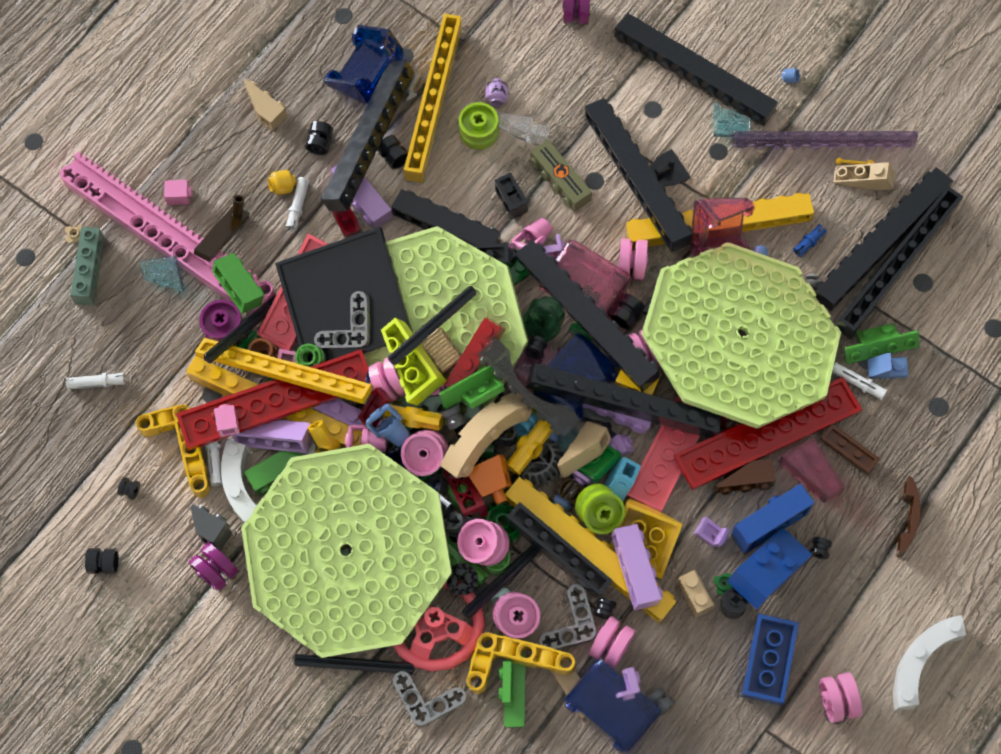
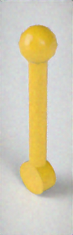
(839, 161)

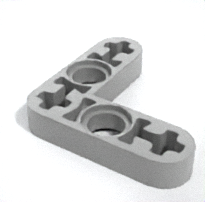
(356, 329)
(580, 623)
(428, 707)

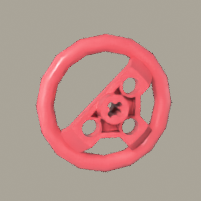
(466, 636)

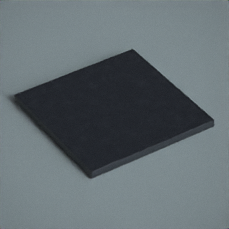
(323, 281)

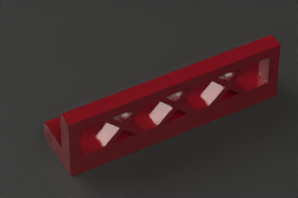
(472, 490)

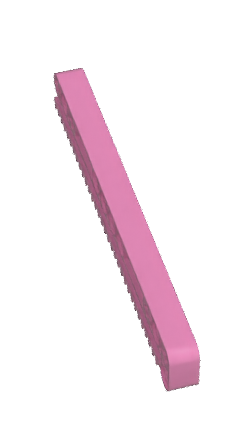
(132, 209)

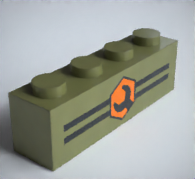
(560, 175)

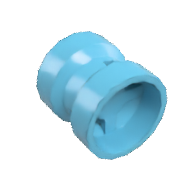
(525, 427)

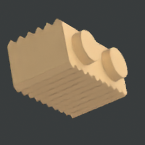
(441, 350)
(695, 594)

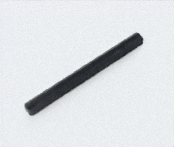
(432, 325)
(237, 333)
(495, 586)
(353, 664)

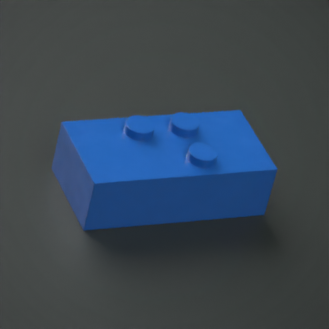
(768, 520)
(769, 568)
(769, 659)

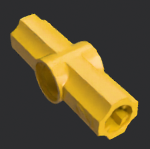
(417, 417)
(322, 437)
(529, 447)

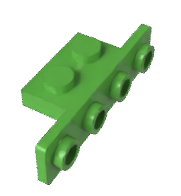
(880, 341)
(473, 389)
(513, 692)

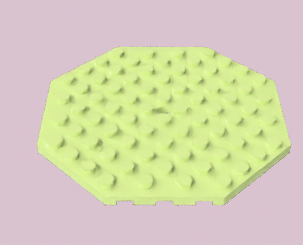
(435, 270)
(746, 378)
(395, 558)

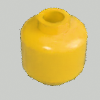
(281, 182)

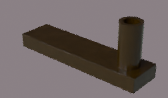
(223, 230)

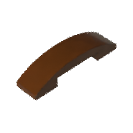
(911, 495)

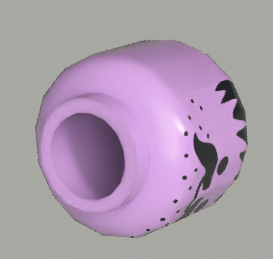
(496, 92)

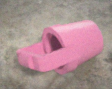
(536, 231)
(367, 438)

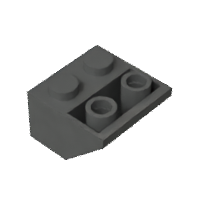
(210, 527)

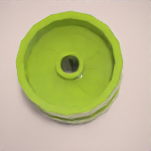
(478, 125)
(600, 508)

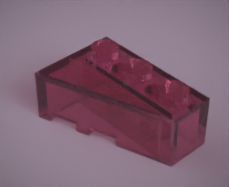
(813, 470)

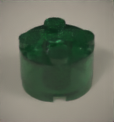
(544, 318)

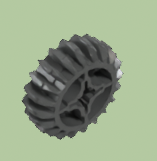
(542, 471)

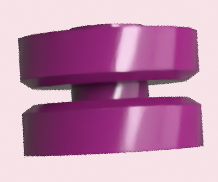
(571, 7)
(219, 319)
(210, 570)

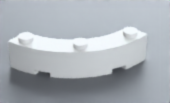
(232, 477)
(911, 664)

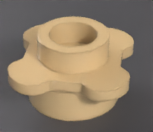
(73, 238)

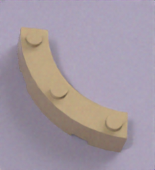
(482, 431)

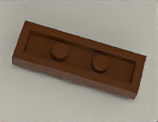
(849, 449)

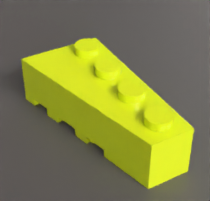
(416, 371)

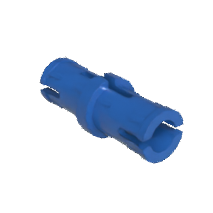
(809, 240)

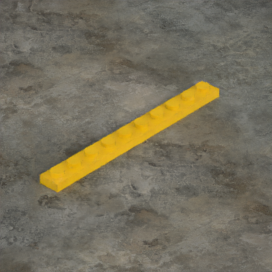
(289, 372)

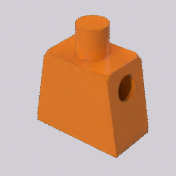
(492, 478)

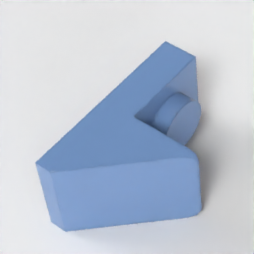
(887, 367)

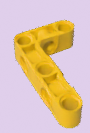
(194, 463)
(512, 649)

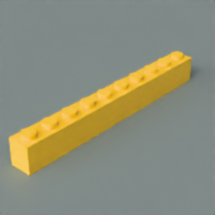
(433, 98)
(767, 214)
(228, 383)
(582, 540)

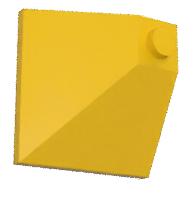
(658, 530)

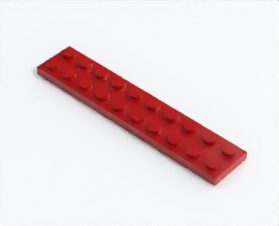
(266, 402)
(746, 444)

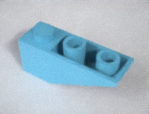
(622, 476)

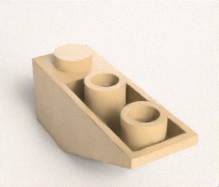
(267, 109)
(866, 176)
(586, 447)

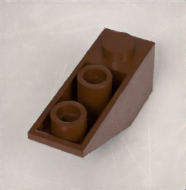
(751, 476)

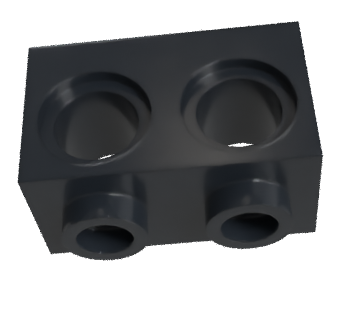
(511, 195)

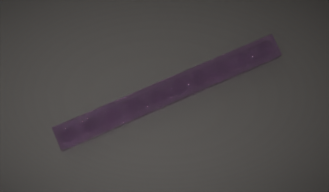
(823, 139)

